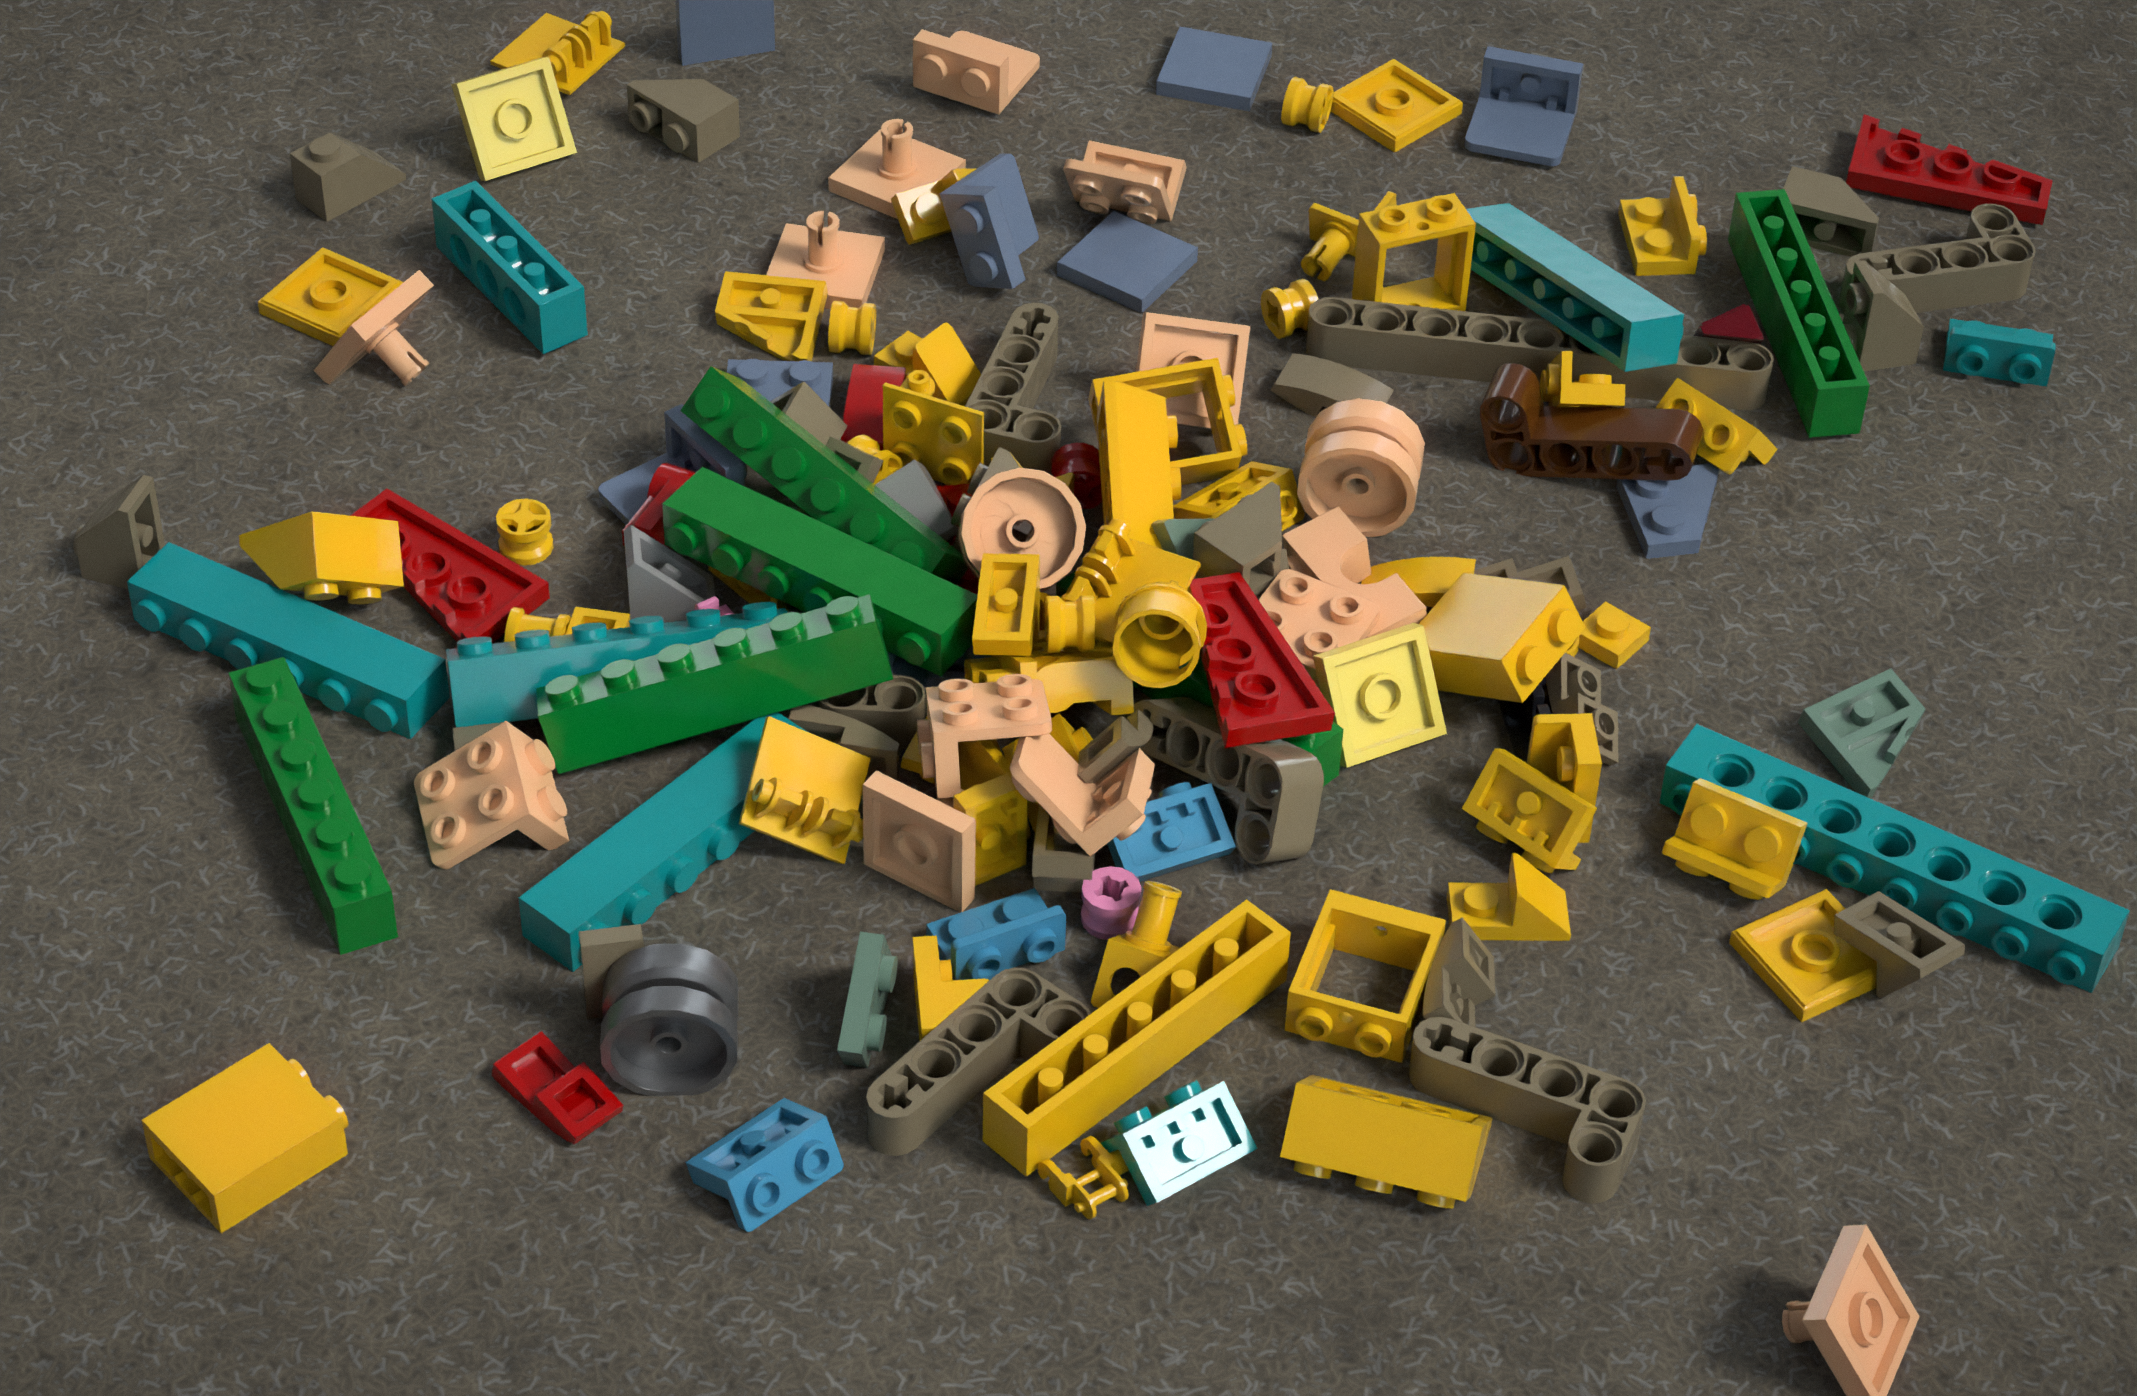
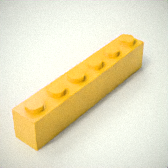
(1135, 1037)

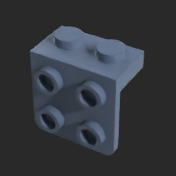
(1524, 106)
(991, 223)
(686, 447)

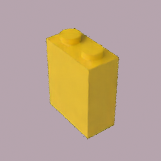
(1499, 635)
(246, 1136)

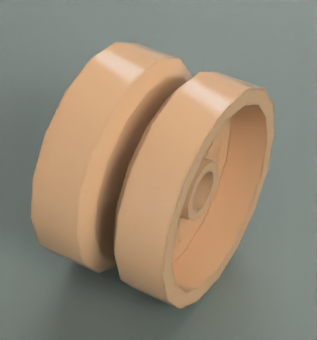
(1364, 462)
(1020, 497)

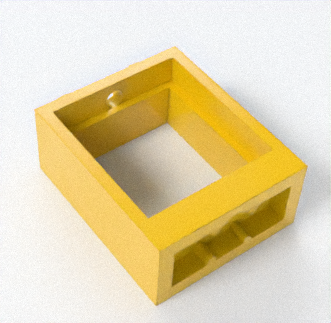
(1411, 223)
(1218, 395)
(1350, 926)

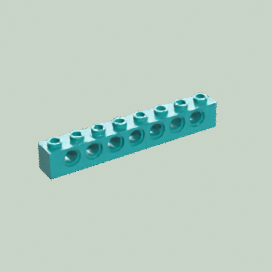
(1914, 863)

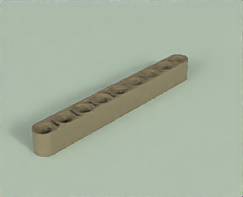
(1478, 343)

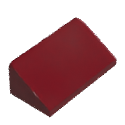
(1734, 324)

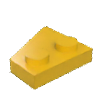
(773, 312)

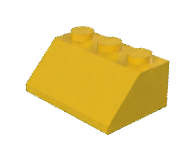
(1136, 459)
(1385, 1140)

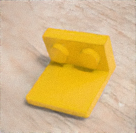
(995, 805)

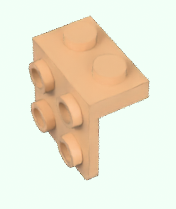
(971, 68)
(1126, 181)
(1316, 615)
(976, 712)
(488, 792)
(1081, 810)

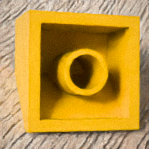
(329, 556)

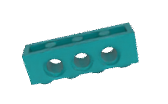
(510, 267)

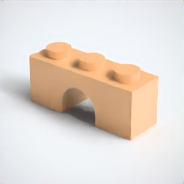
(1338, 554)

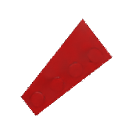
(1947, 177)
(455, 576)
(1251, 669)

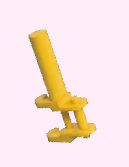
(1108, 1171)

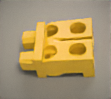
(1066, 676)

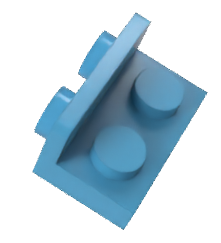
(1177, 833)
(1000, 935)
(769, 1162)

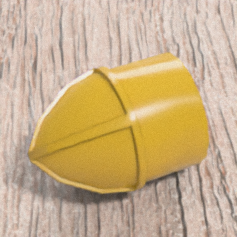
(1152, 650)

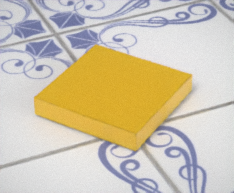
(1395, 105)
(326, 295)
(1804, 958)

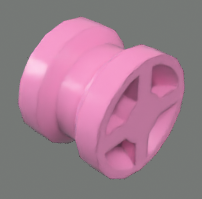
(1110, 902)

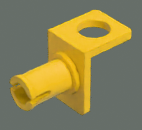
(1334, 236)
(1145, 944)

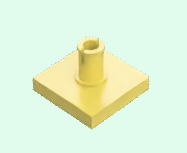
(514, 118)
(1382, 693)

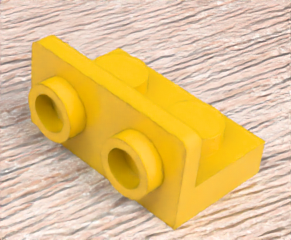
(1663, 232)
(1589, 391)
(1725, 437)
(1244, 481)
(1568, 753)
(1529, 810)
(1735, 840)

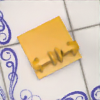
(573, 49)
(932, 430)
(1118, 568)
(805, 791)

